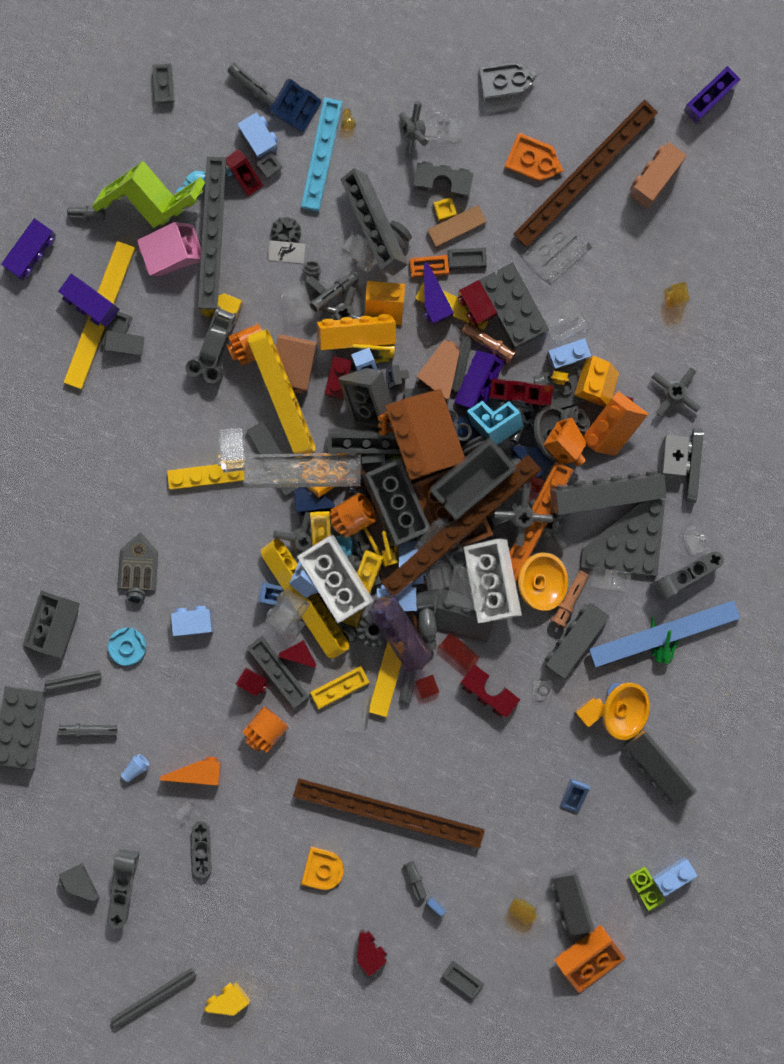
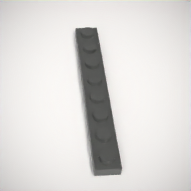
(212, 233)

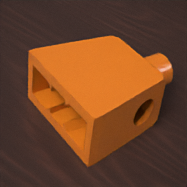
(566, 442)

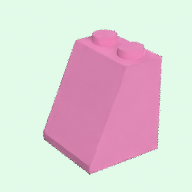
(170, 249)

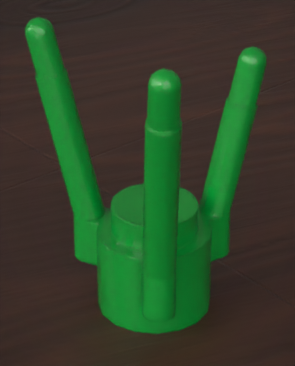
(664, 654)

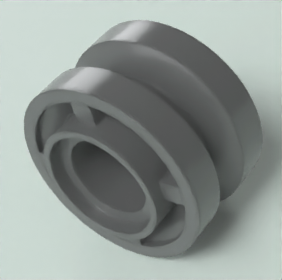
(401, 233)
(579, 415)

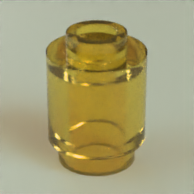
(523, 911)

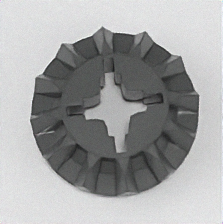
(289, 223)

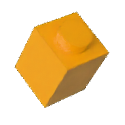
(590, 711)

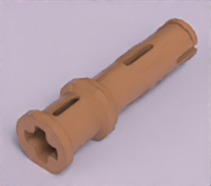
(496, 347)
(570, 600)

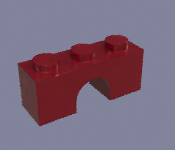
(521, 391)
(502, 703)

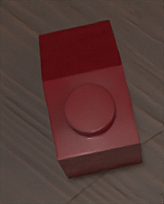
(243, 172)
(252, 682)

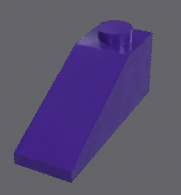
(435, 302)

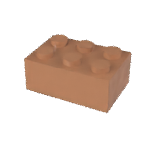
(657, 174)

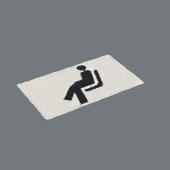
(286, 252)

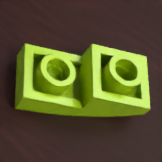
(646, 888)

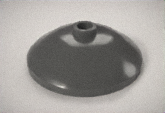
(544, 424)

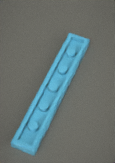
(321, 154)

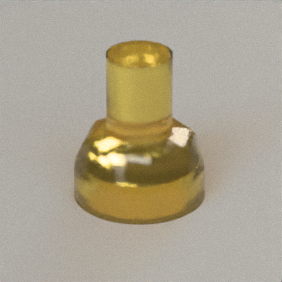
(348, 122)

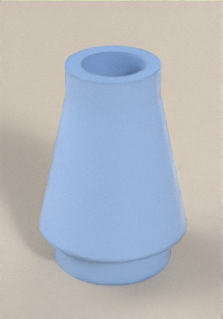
(135, 767)

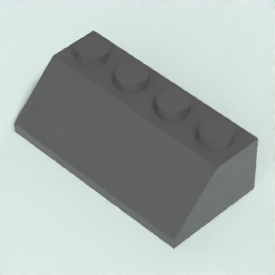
(660, 768)

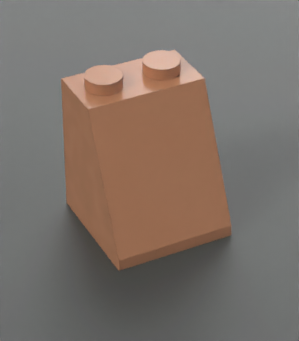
(298, 360)
(440, 369)

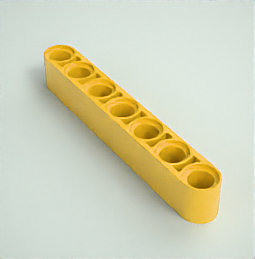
(281, 392)
(316, 616)

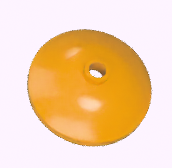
(551, 581)
(626, 711)

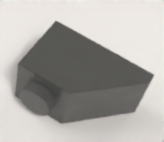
(78, 882)

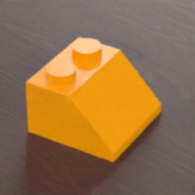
(385, 299)
(597, 381)

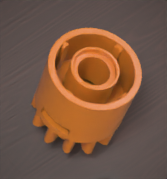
(240, 346)
(353, 515)
(264, 730)

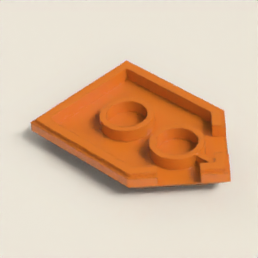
(533, 158)

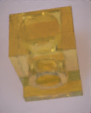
(677, 295)

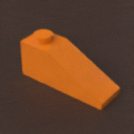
(200, 772)

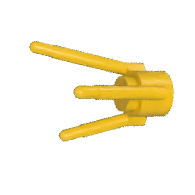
(386, 351)
(389, 556)

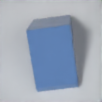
(269, 593)
(574, 795)

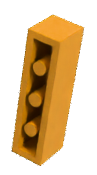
(349, 331)

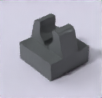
(396, 376)

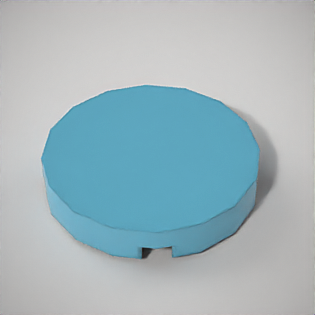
(127, 646)

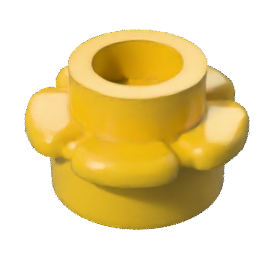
(559, 377)

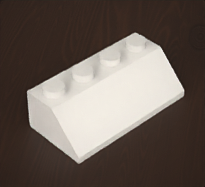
(495, 559)
(335, 578)

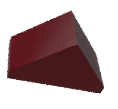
(299, 653)

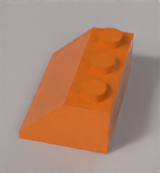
(614, 425)
(589, 959)

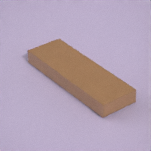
(456, 226)

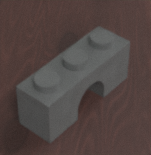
(427, 175)

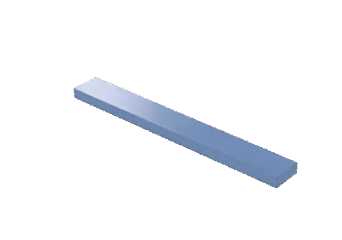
(657, 635)

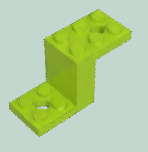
(149, 195)

